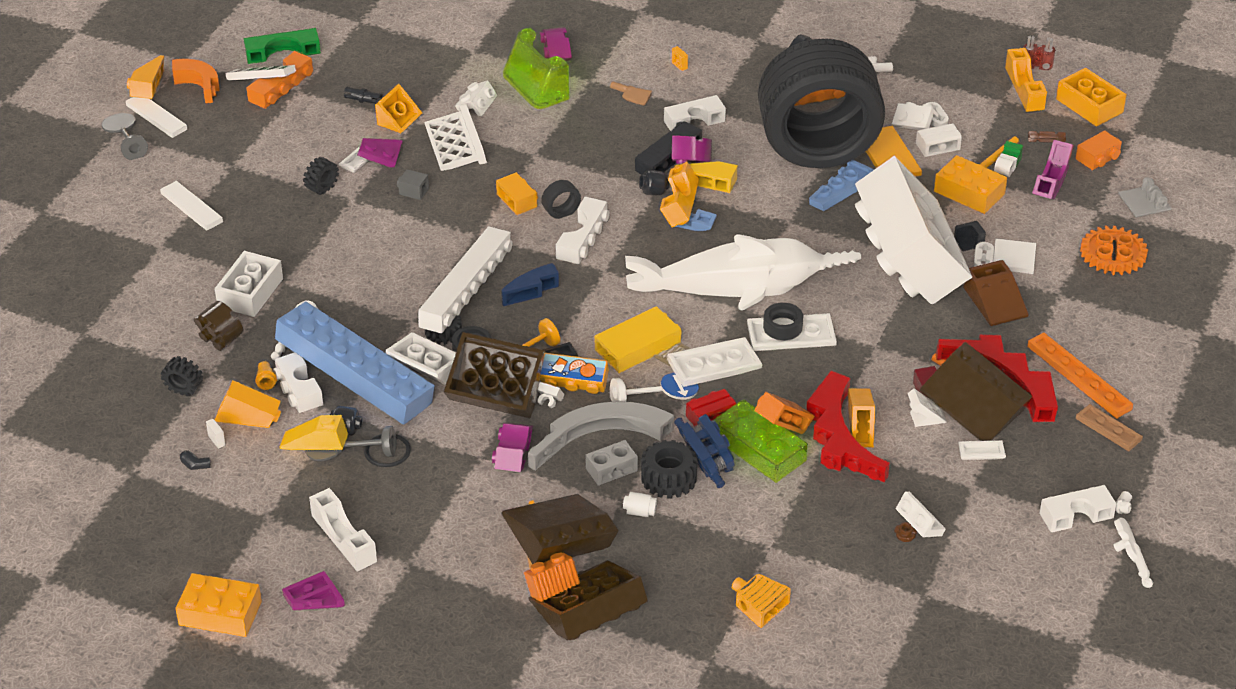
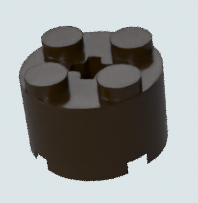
(218, 325)

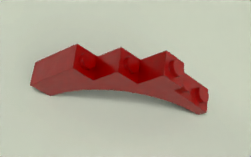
(1037, 383)
(830, 430)

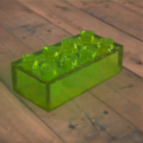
(760, 442)

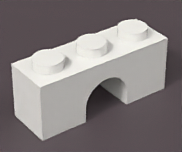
(707, 109)
(301, 393)
(1060, 509)

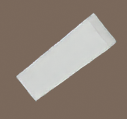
(157, 116)
(191, 205)

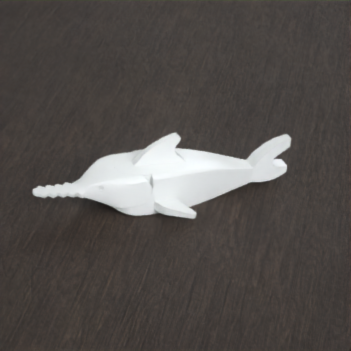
(737, 269)

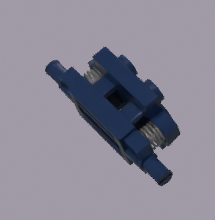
(713, 445)

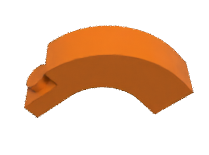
(198, 73)

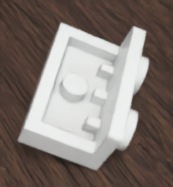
(478, 96)
(914, 116)
(919, 516)

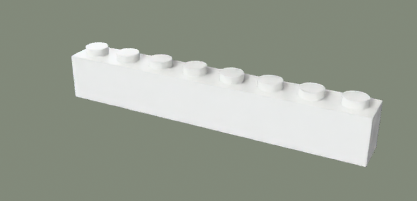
(464, 280)

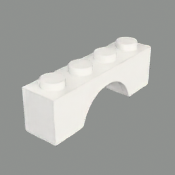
(575, 244)
(354, 545)

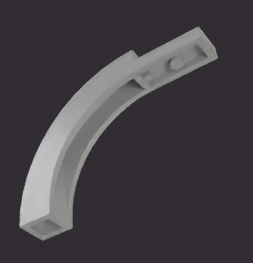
(598, 417)

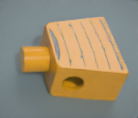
(760, 598)

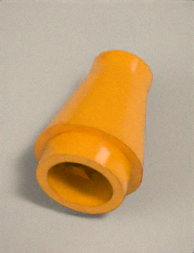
(265, 376)

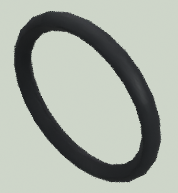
(408, 450)

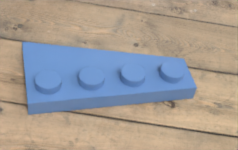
(839, 186)

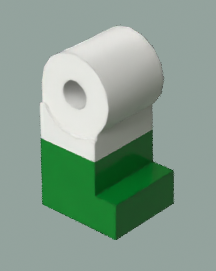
(1009, 158)

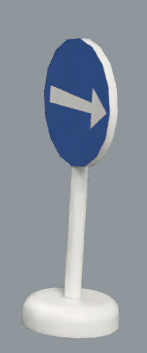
(669, 385)

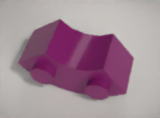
(555, 43)
(691, 150)
(513, 443)

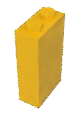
(637, 339)

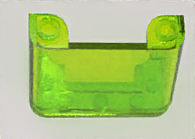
(536, 79)

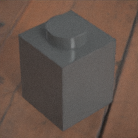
(413, 184)

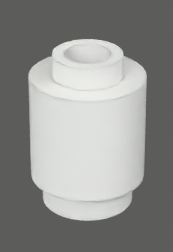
(640, 504)

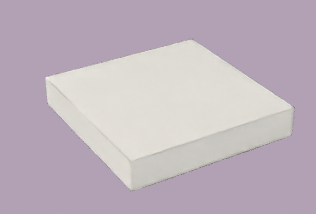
(1016, 254)

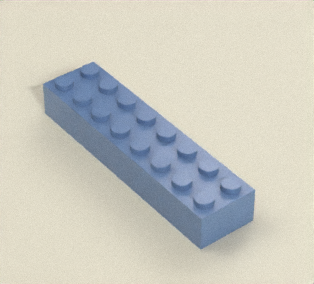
(354, 362)

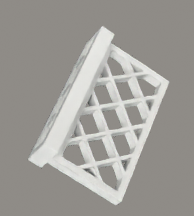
(468, 135)

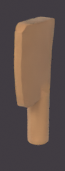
(632, 94)

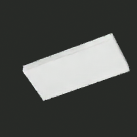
(816, 332)
(714, 361)

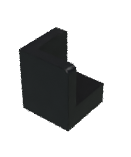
(969, 235)

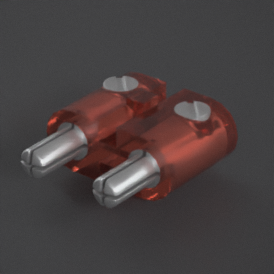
(1041, 56)

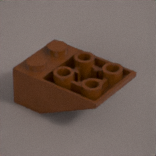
(995, 293)

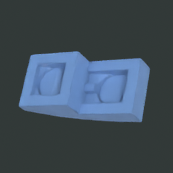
(700, 221)

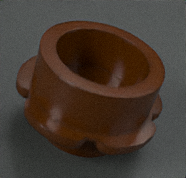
(905, 536)

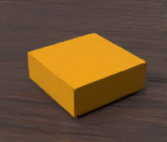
(679, 58)

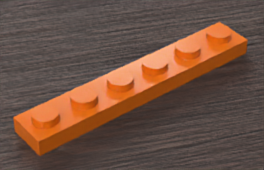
(1080, 375)

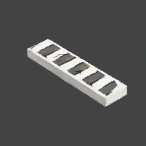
(260, 72)

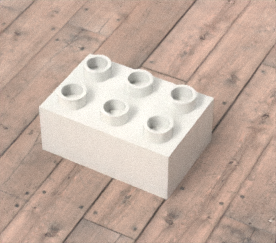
(910, 232)

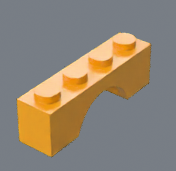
(1030, 92)
(679, 205)

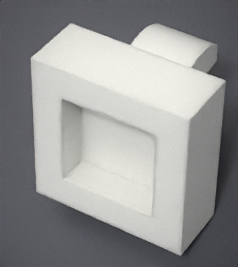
(549, 392)

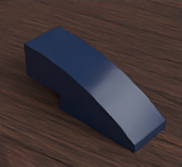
(530, 285)

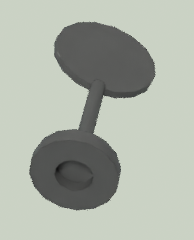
(133, 145)
(387, 440)

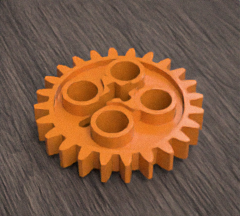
(1098, 250)

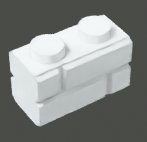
(938, 140)

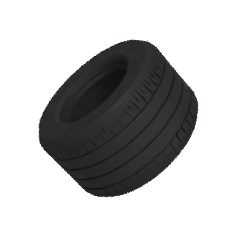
(825, 136)

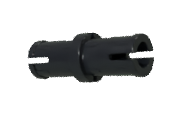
(362, 95)

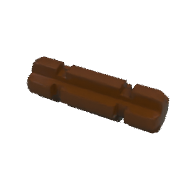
(1046, 136)

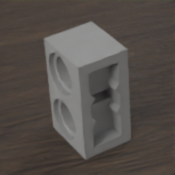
(611, 462)

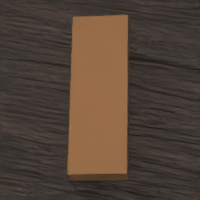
(1109, 427)

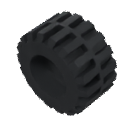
(669, 468)

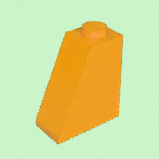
(247, 407)
(861, 415)

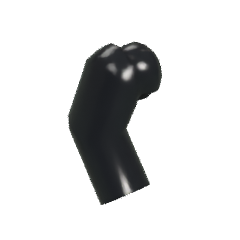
(193, 462)

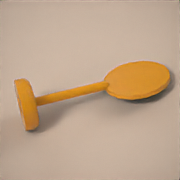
(548, 333)

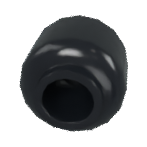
(653, 182)
(350, 417)

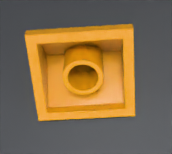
(396, 110)

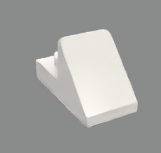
(924, 410)

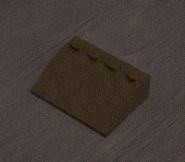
(495, 375)
(976, 393)
(560, 526)
(600, 597)

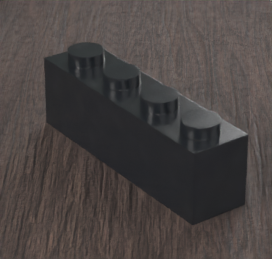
(659, 155)

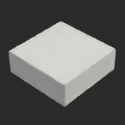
(215, 433)

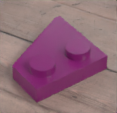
(380, 150)
(313, 593)

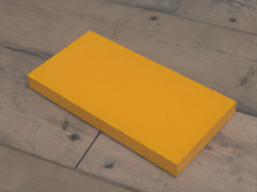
(888, 145)

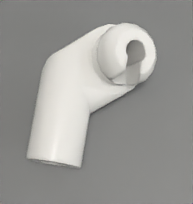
(880, 67)
(1123, 503)

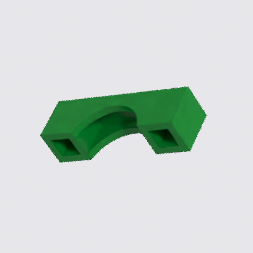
(261, 47)

